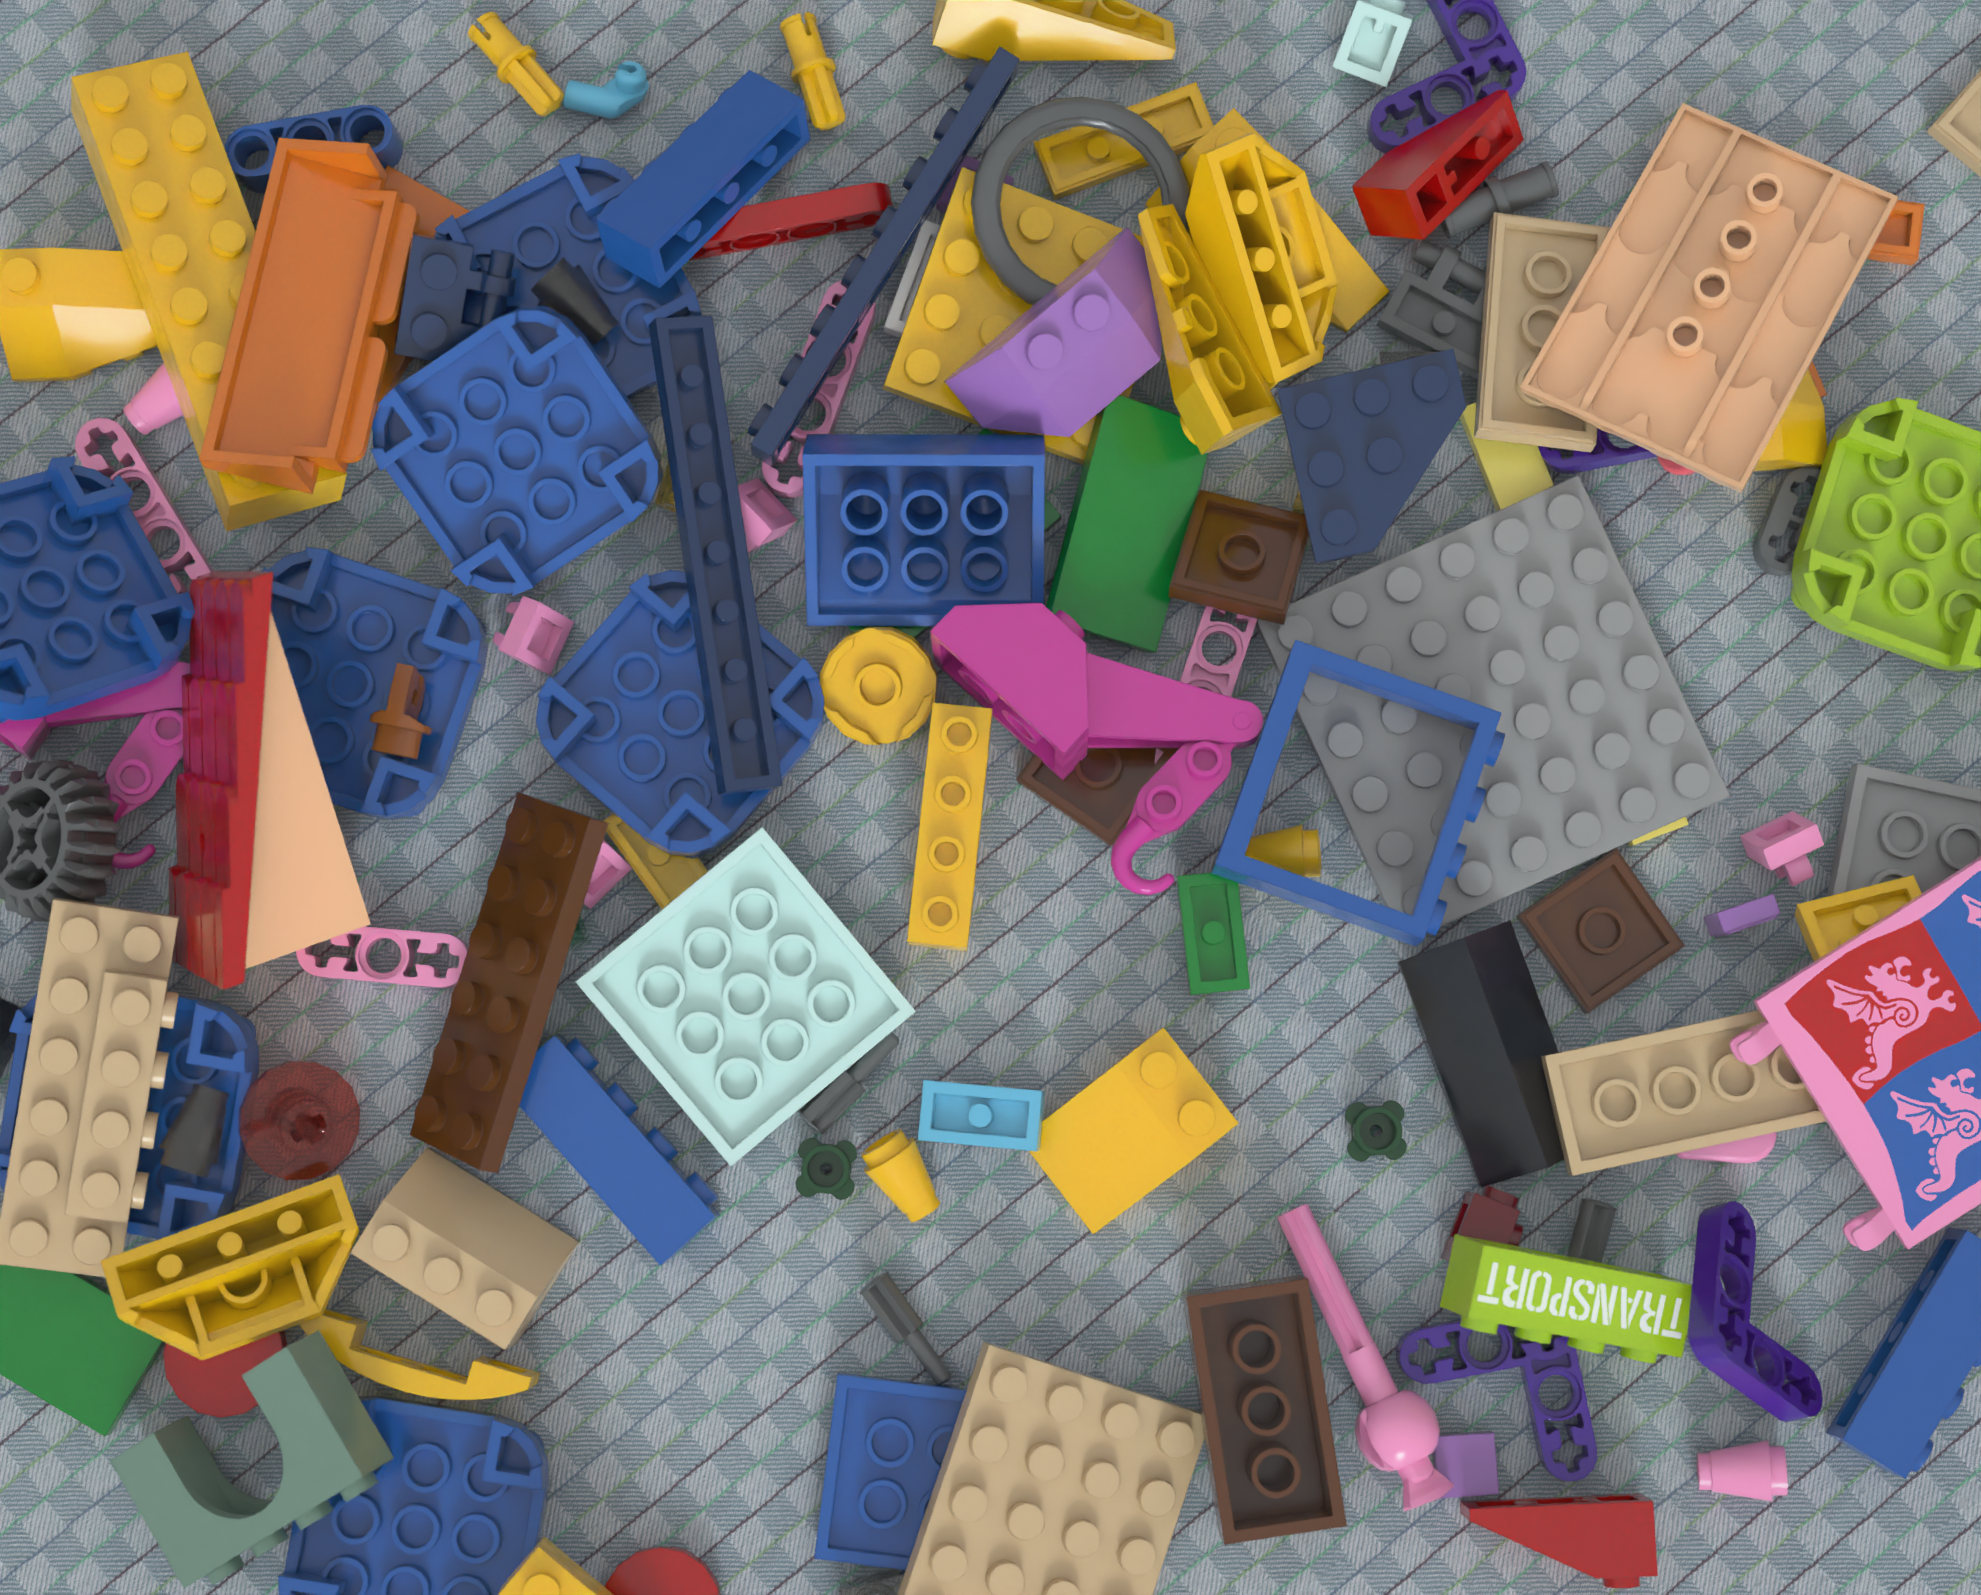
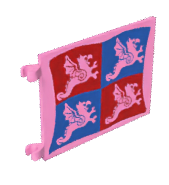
(1894, 1056)

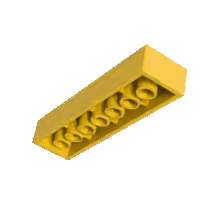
(183, 244)

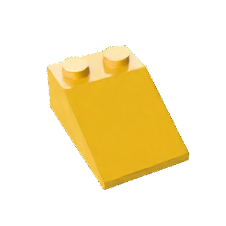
(1130, 1130)

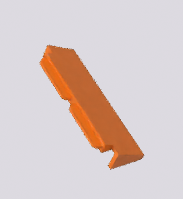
(308, 317)

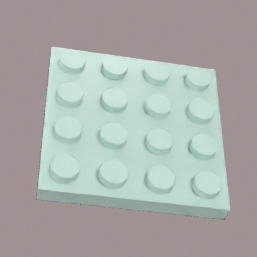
(745, 996)

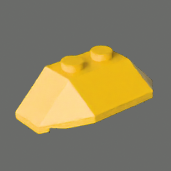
(1264, 252)
(238, 1272)

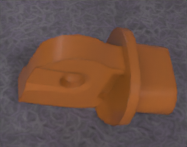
(397, 727)

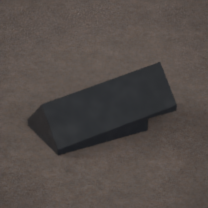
(1487, 1050)

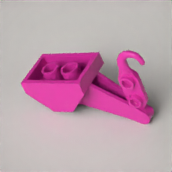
(1069, 700)
(143, 759)

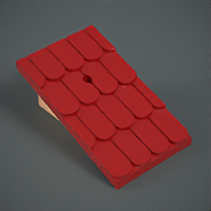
(253, 813)

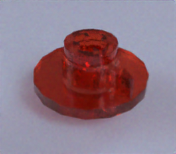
(298, 1120)

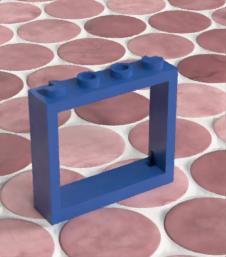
(1447, 851)

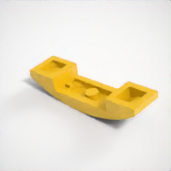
(486, 1378)

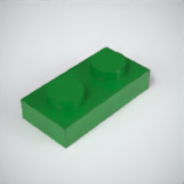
(1212, 934)

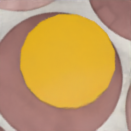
(878, 685)

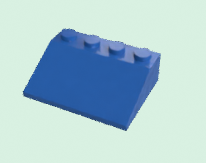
(920, 525)

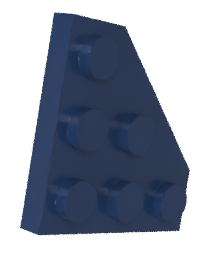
(1366, 444)

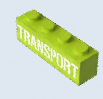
(1566, 1297)

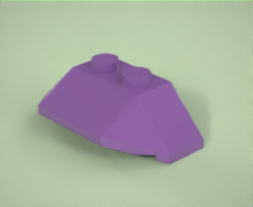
(1068, 349)

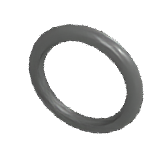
(1027, 128)

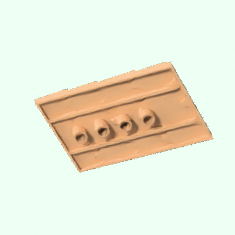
(1710, 297)

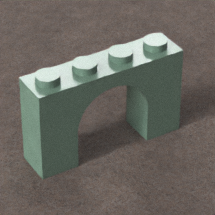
(325, 1450)

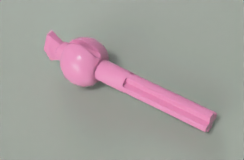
(1395, 1426)

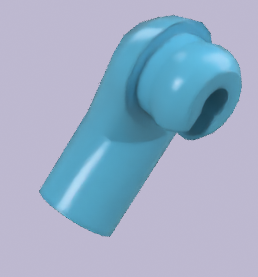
(614, 97)

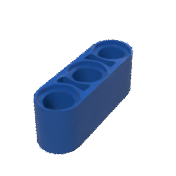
(334, 125)

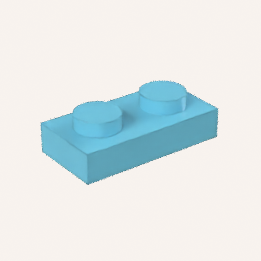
(981, 1115)

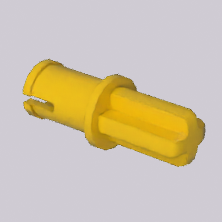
(516, 64)
(813, 71)

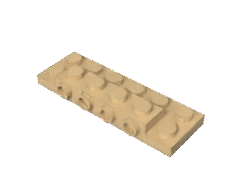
(88, 1087)

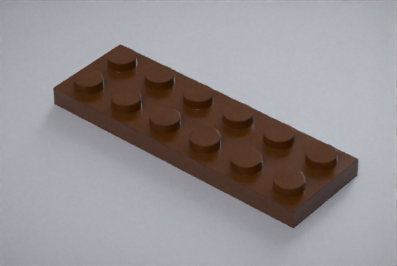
(508, 981)

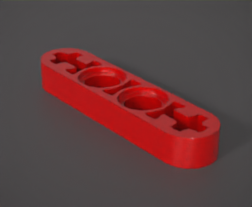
(799, 219)

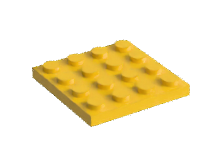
(967, 306)

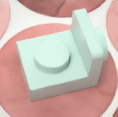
(1374, 40)

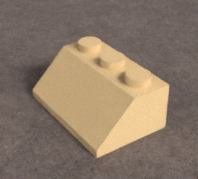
(465, 1248)

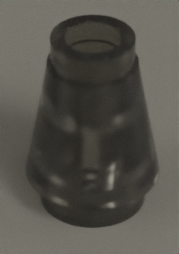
(574, 296)
(196, 1132)

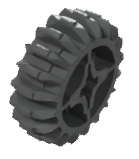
(55, 837)

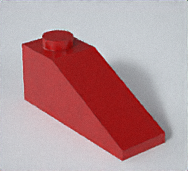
(1435, 171)
(1593, 1533)

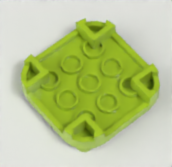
(1897, 536)

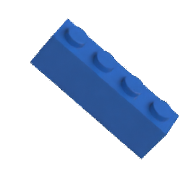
(703, 178)
(614, 1151)
(1919, 1362)

